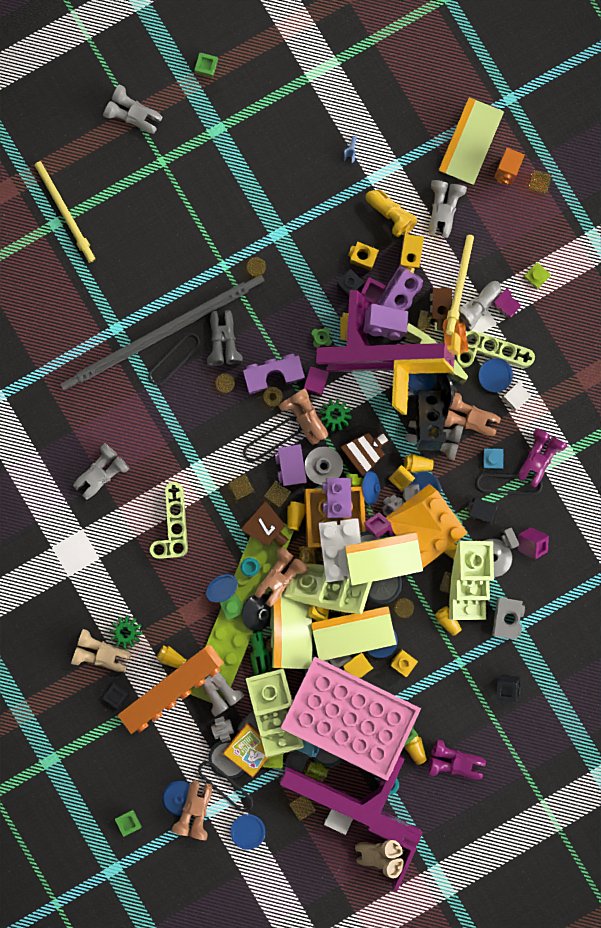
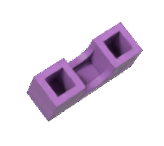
(289, 367)

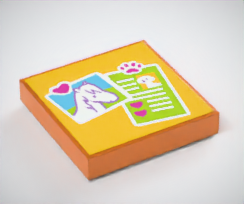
(247, 750)

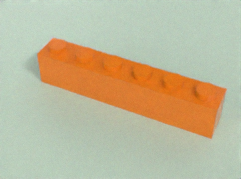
(170, 689)

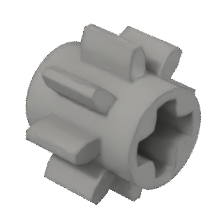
(391, 504)
(222, 729)

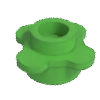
(321, 332)

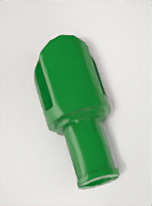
(259, 652)

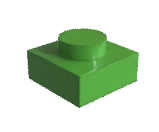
(206, 64)
(232, 607)
(128, 823)

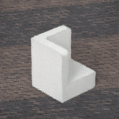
(516, 397)
(338, 821)

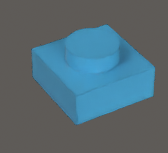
(493, 458)

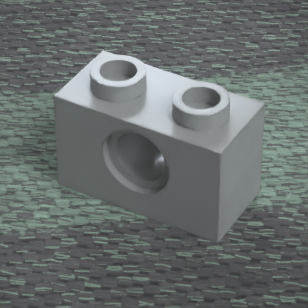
(504, 607)

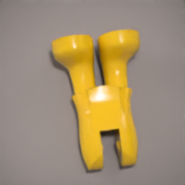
(403, 220)

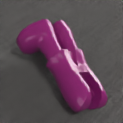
(537, 461)
(460, 764)

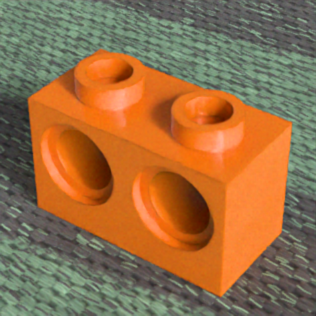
(509, 166)

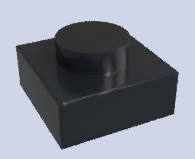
(296, 760)

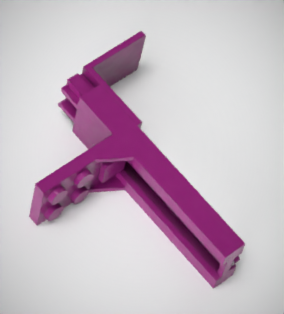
(365, 811)

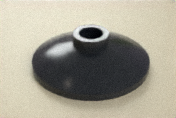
(446, 387)
(252, 611)

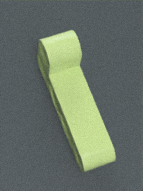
(498, 345)
(171, 521)

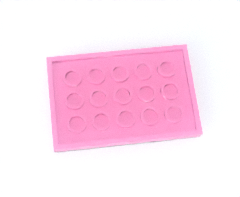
(350, 718)

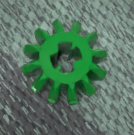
(339, 420)
(121, 637)

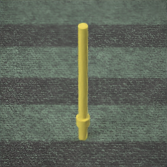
(82, 242)
(453, 314)

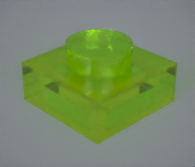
(317, 771)

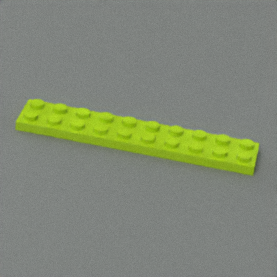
(231, 636)

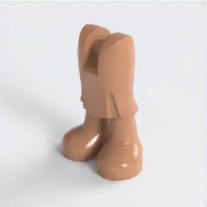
(475, 417)
(308, 420)
(278, 581)
(194, 806)

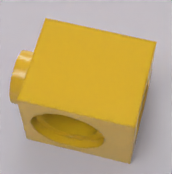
(367, 263)
(403, 663)
(357, 666)

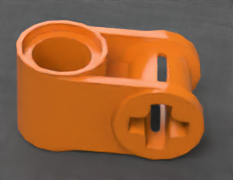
(460, 329)

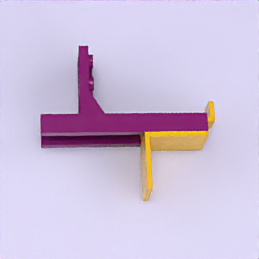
(402, 359)

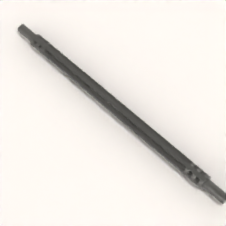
(162, 332)

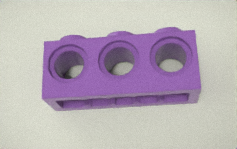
(397, 287)

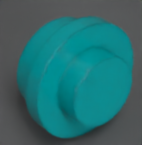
(250, 567)

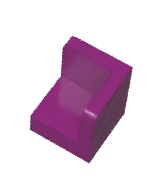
(373, 290)
(506, 304)
(316, 381)
(378, 526)
(533, 543)

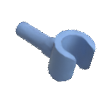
(350, 152)

